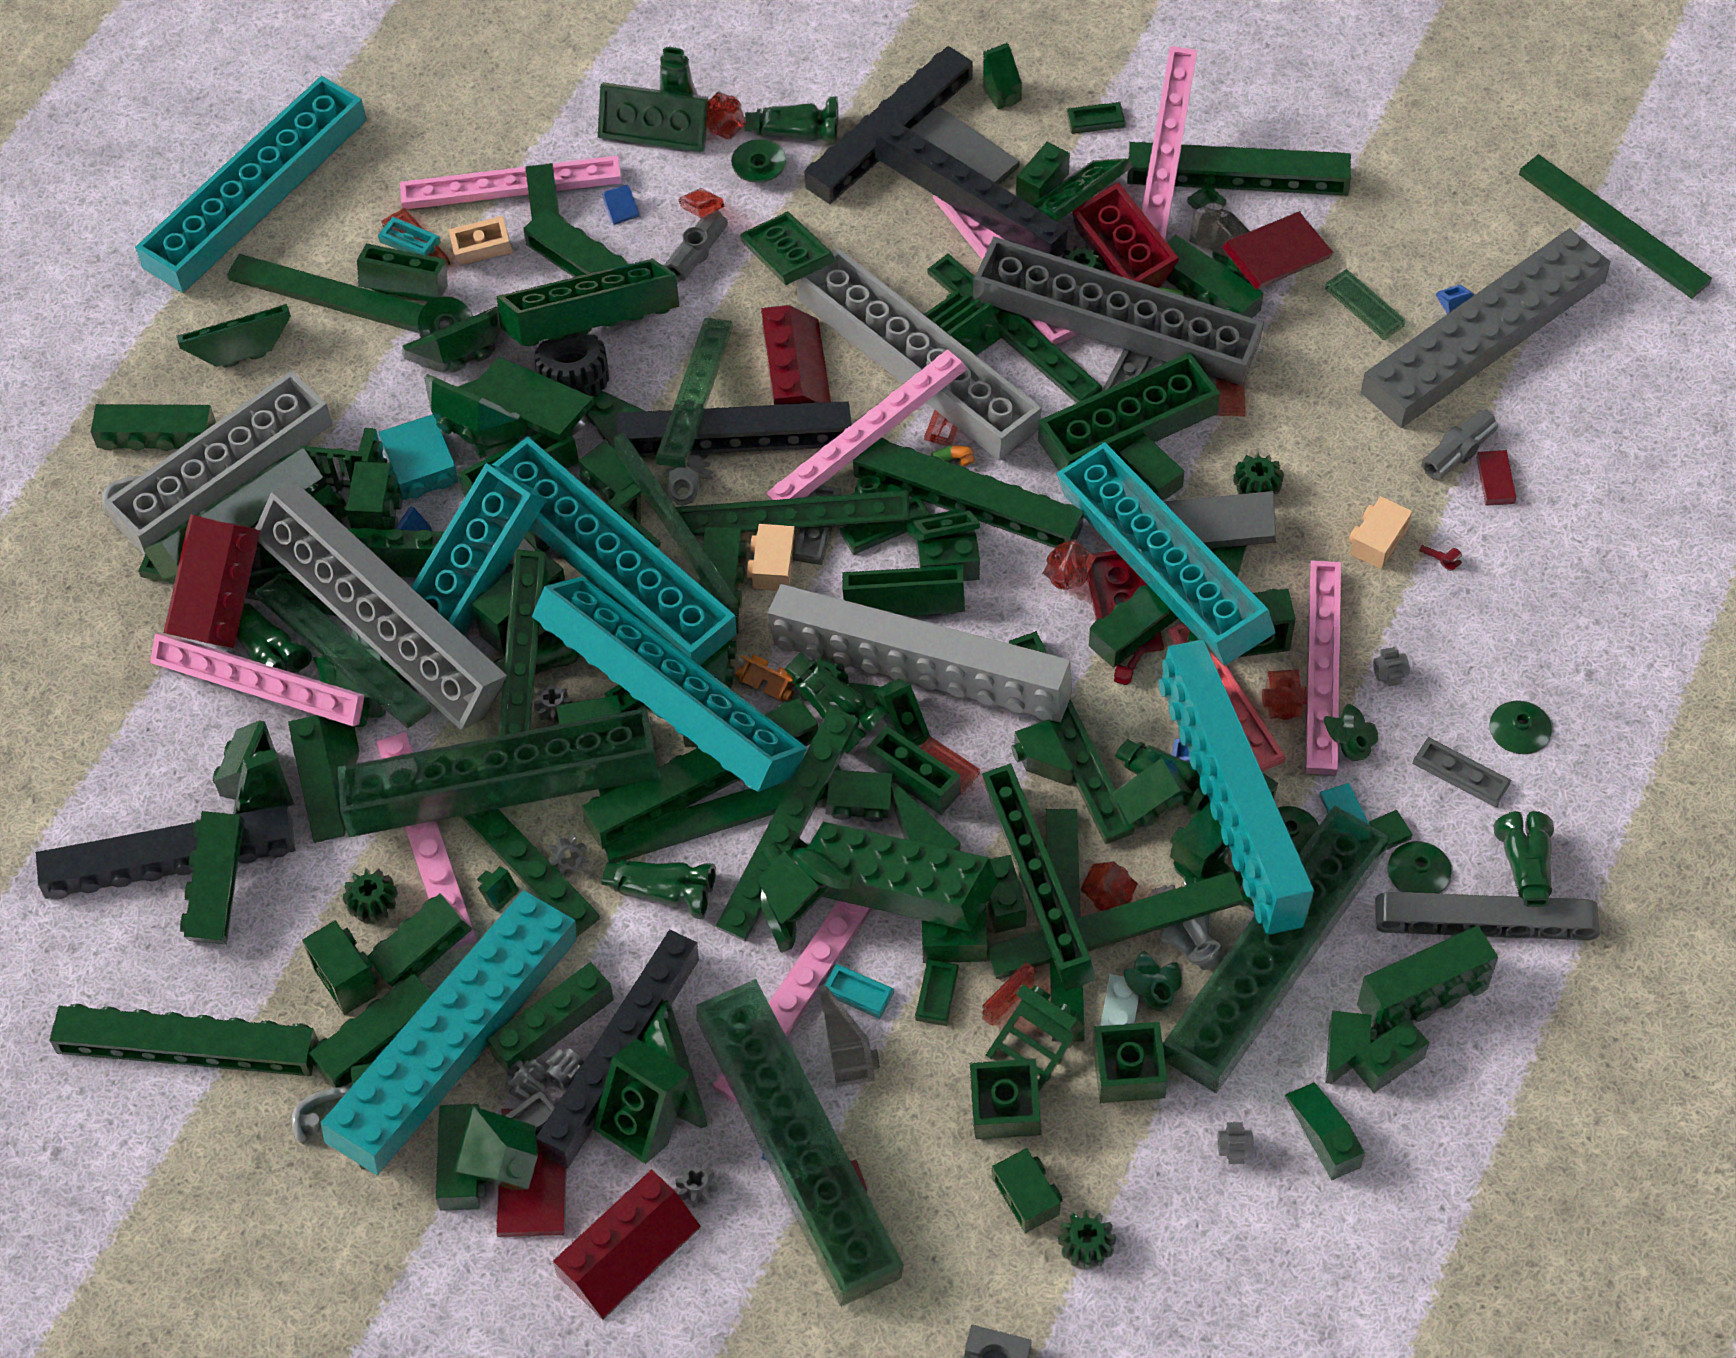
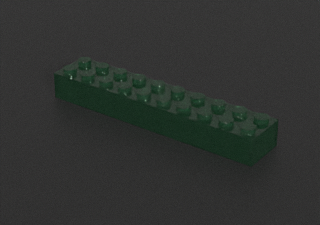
(497, 772)
(1264, 967)
(799, 1143)

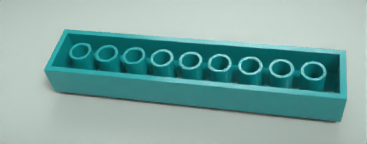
(251, 184)
(1166, 554)
(619, 557)
(669, 683)
(1235, 788)
(448, 1033)

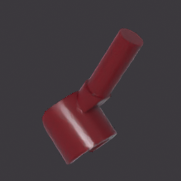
(1449, 560)
(1124, 674)

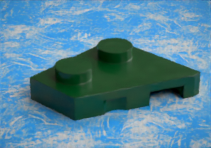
(604, 414)

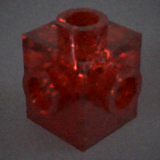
(725, 115)
(1068, 565)
(1284, 694)
(1108, 885)

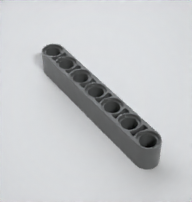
(1493, 914)

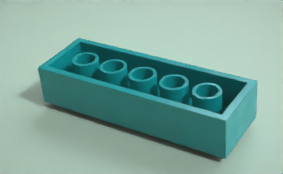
(477, 544)

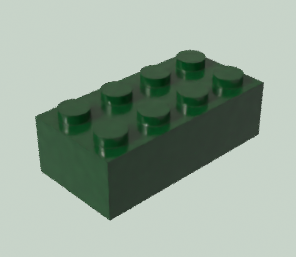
(1428, 980)

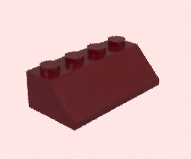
(1124, 237)
(794, 356)
(211, 581)
(626, 1244)

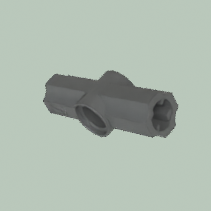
(696, 244)
(1459, 444)

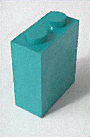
(418, 457)

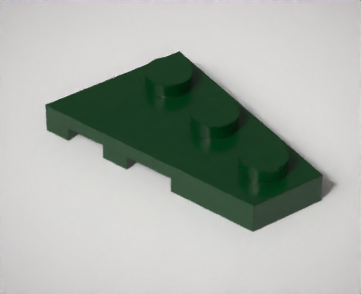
(262, 784)

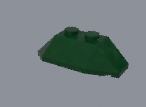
(238, 338)
(457, 343)
(470, 415)
(665, 1039)

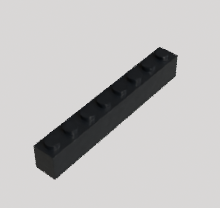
(910, 103)
(968, 190)
(744, 428)
(153, 854)
(577, 1109)

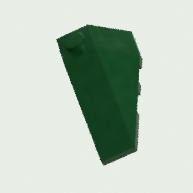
(319, 750)

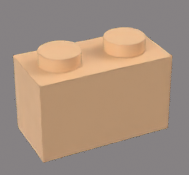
(480, 240)
(1380, 532)
(772, 556)

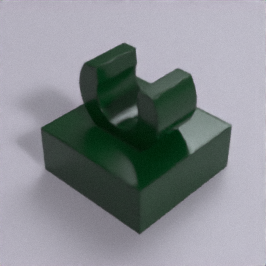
(497, 888)

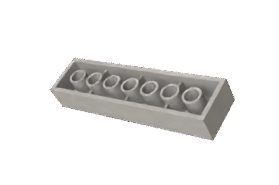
(219, 460)

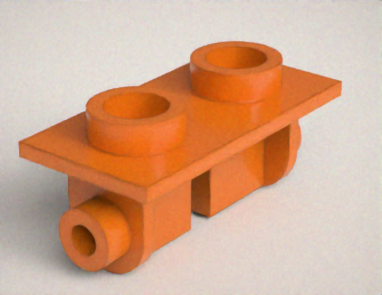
(756, 671)

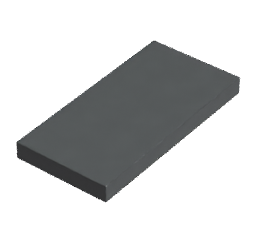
(966, 145)
(1229, 518)

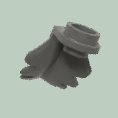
(687, 478)
(1192, 938)

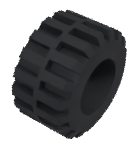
(575, 362)

